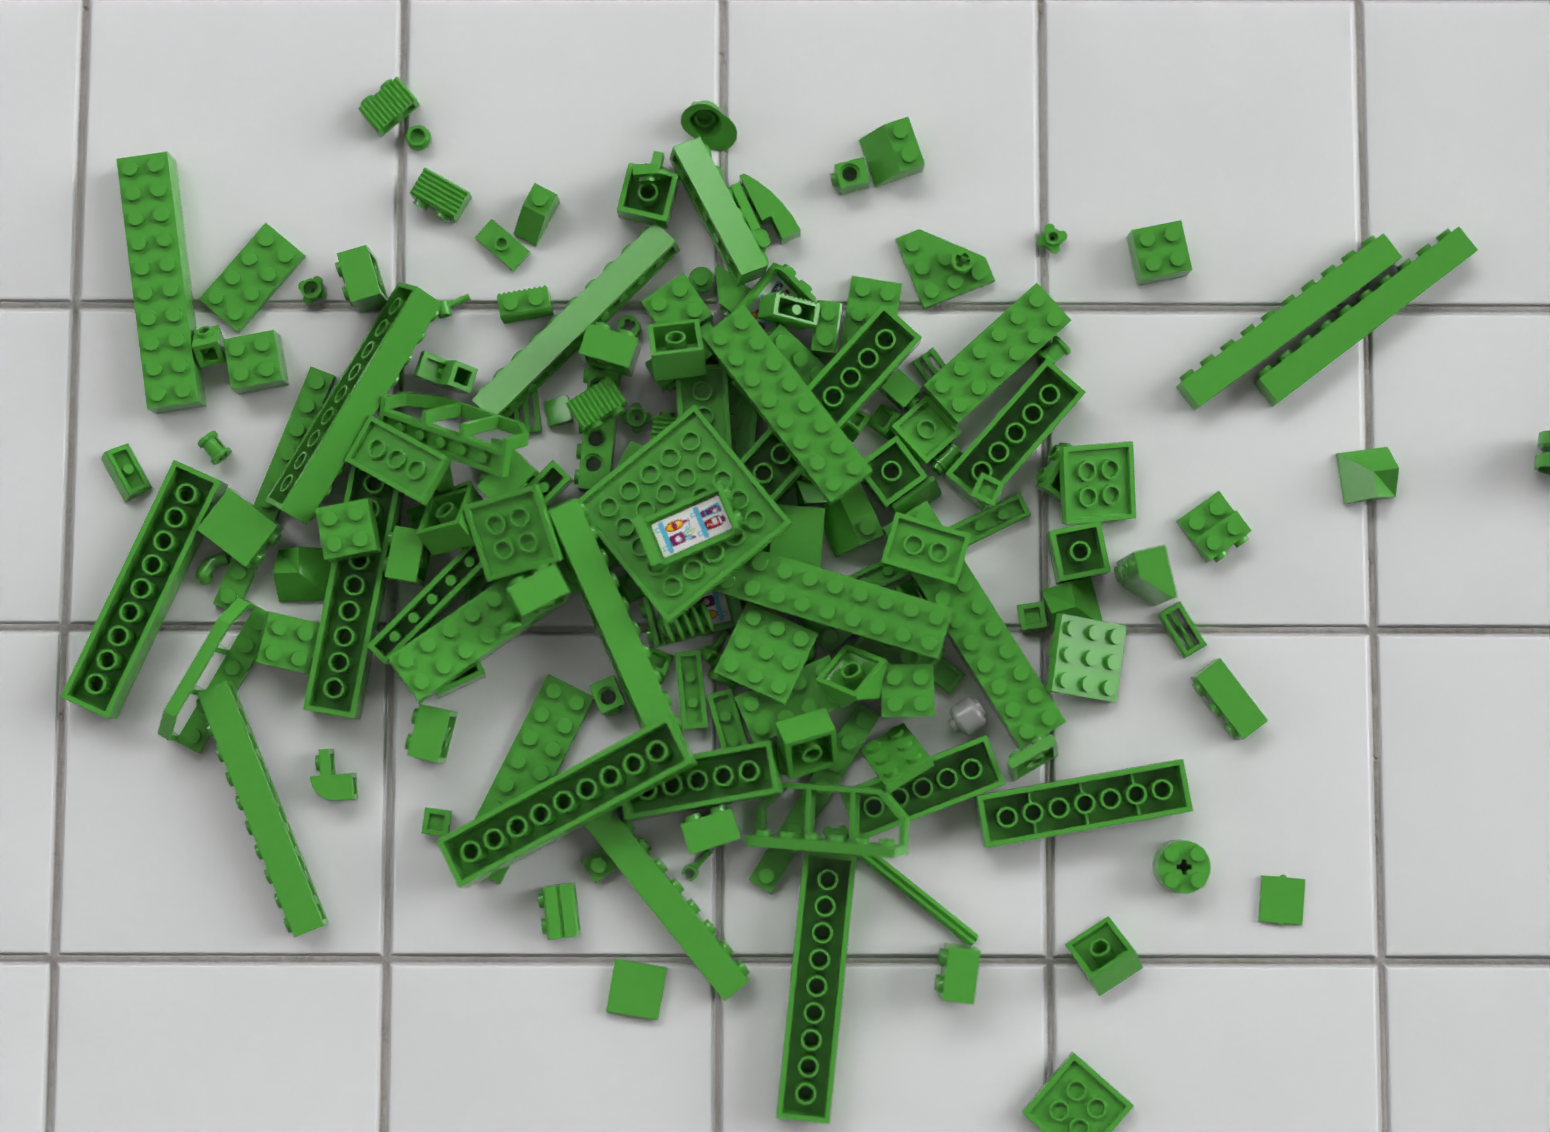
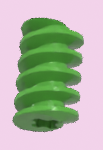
(687, 622)

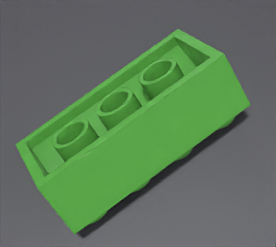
(1147, 575)

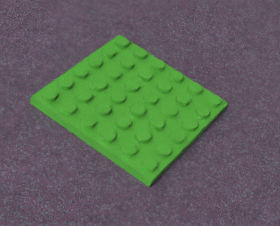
(666, 471)

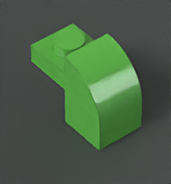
(445, 373)
(333, 785)

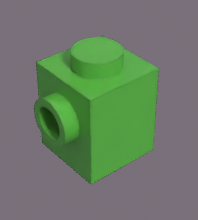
(208, 346)

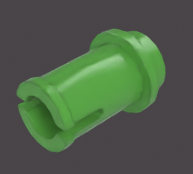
(945, 459)

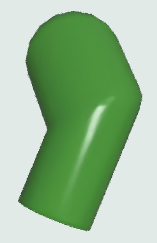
(205, 570)

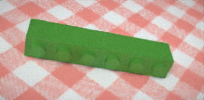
(719, 211)

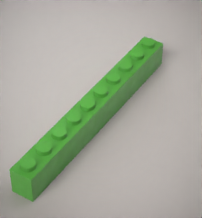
(1365, 316)
(1289, 321)
(566, 330)
(452, 581)
(610, 613)
(262, 808)
(669, 904)

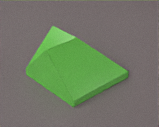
(1367, 475)
(301, 574)
(1073, 599)
(853, 676)

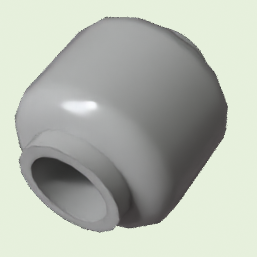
(968, 716)

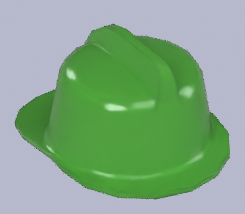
(707, 121)

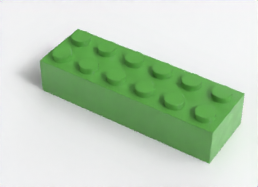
(996, 353)
(1016, 430)
(956, 776)
(717, 780)

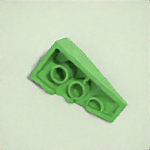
(851, 522)

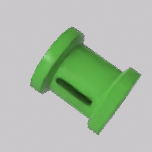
(1054, 350)
(214, 447)

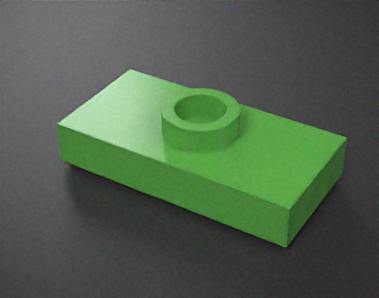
(502, 245)

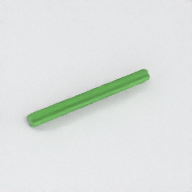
(921, 898)

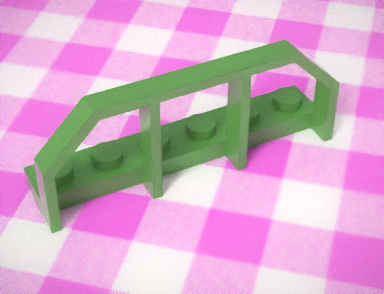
(453, 444)
(234, 667)
(836, 843)

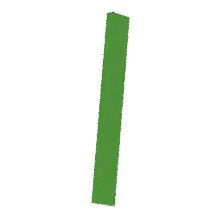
(979, 525)

